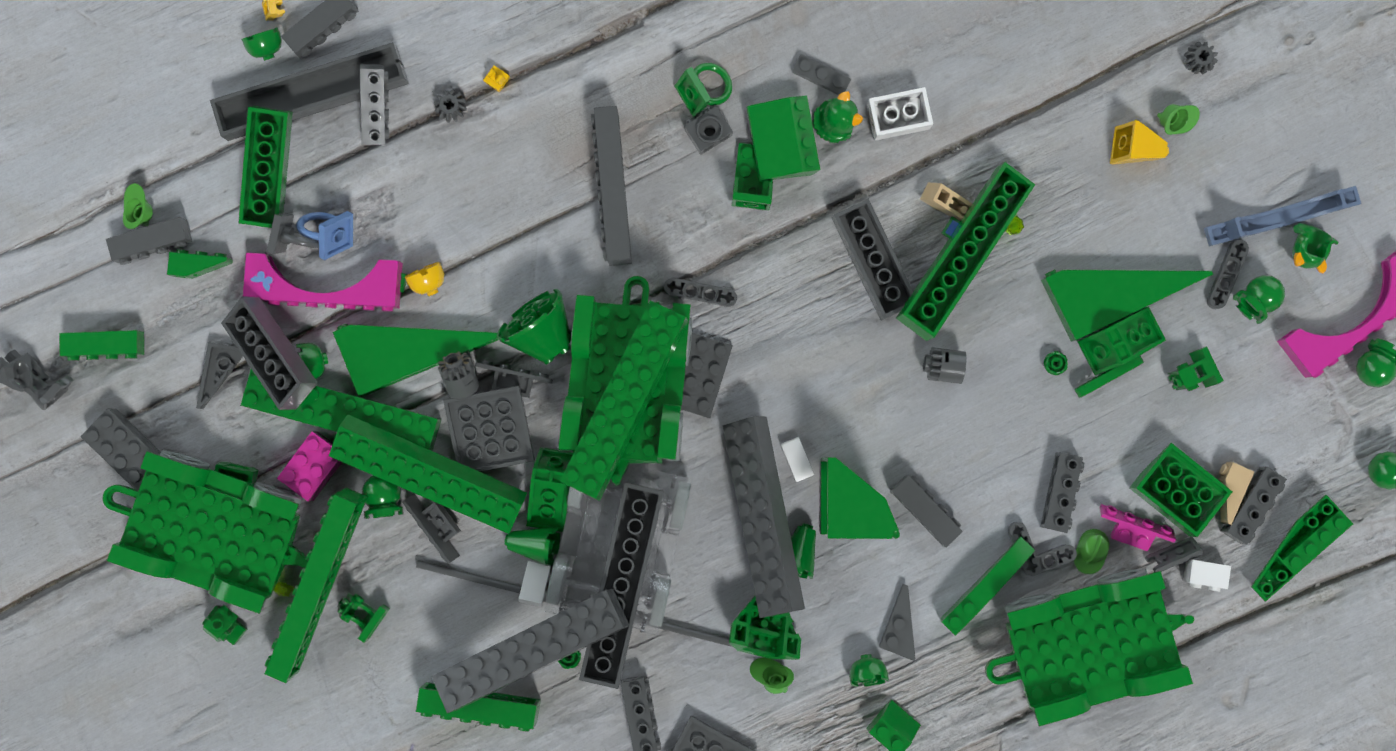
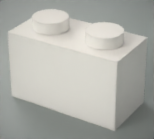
(1207, 574)
(535, 584)

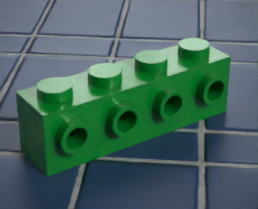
(101, 344)

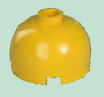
(426, 279)

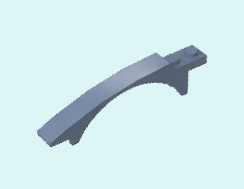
(1280, 217)

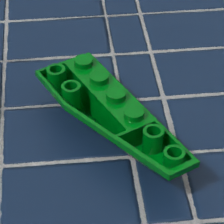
(1301, 545)

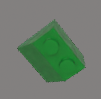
(893, 727)

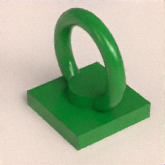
(694, 92)

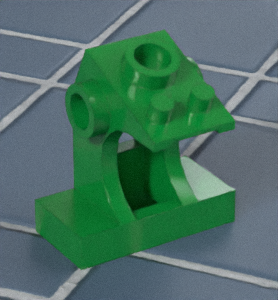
(1186, 376)
(349, 605)
(223, 625)

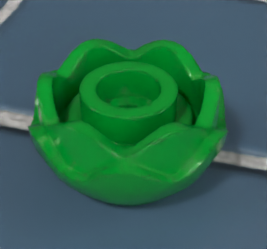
(1061, 360)
(572, 662)

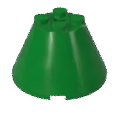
(539, 328)

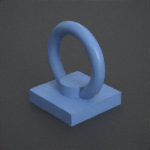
(334, 234)

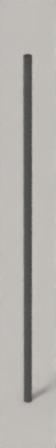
(517, 588)

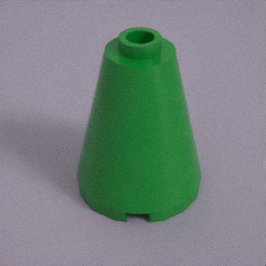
(535, 544)
(804, 550)

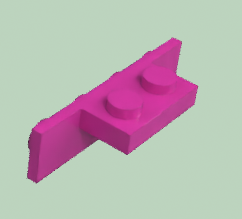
(1135, 530)

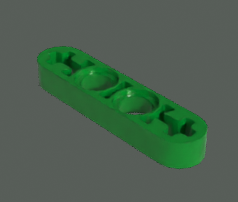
(1107, 377)

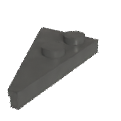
(218, 365)
(899, 632)

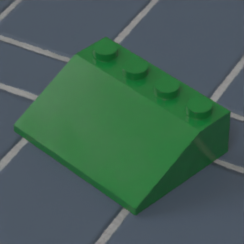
(783, 138)
(1181, 490)

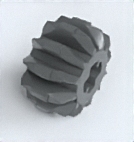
(1200, 50)
(453, 112)

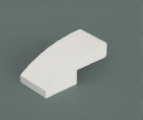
(797, 459)

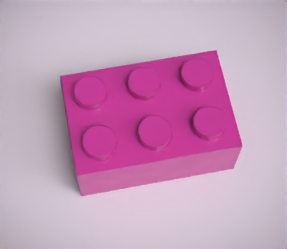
(310, 467)

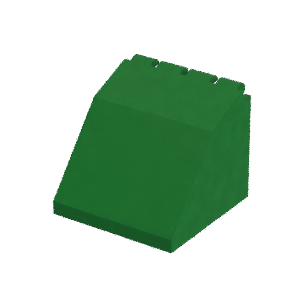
(852, 506)

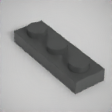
(821, 75)

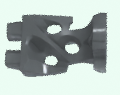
(19, 376)

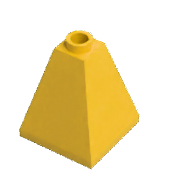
(1136, 143)

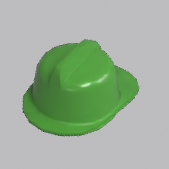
(1179, 119)
(136, 209)
(1091, 551)
(772, 675)

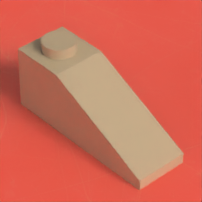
(945, 200)
(1237, 480)

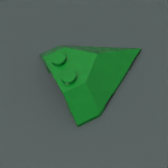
(766, 636)

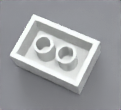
(899, 113)

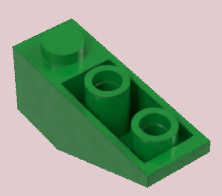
(194, 265)

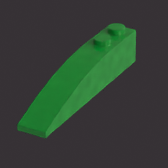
(986, 586)

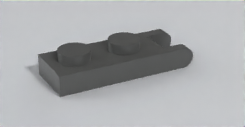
(1175, 554)

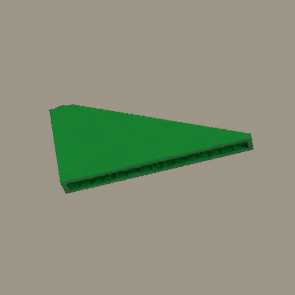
(1099, 297)
(391, 354)

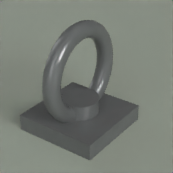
(283, 234)

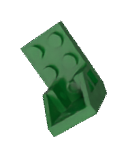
(747, 189)
(1122, 341)
(547, 494)

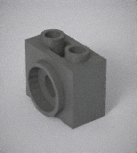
(710, 119)

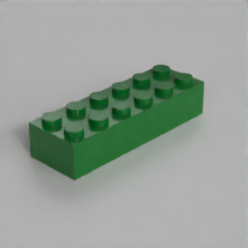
(265, 165)
(494, 708)

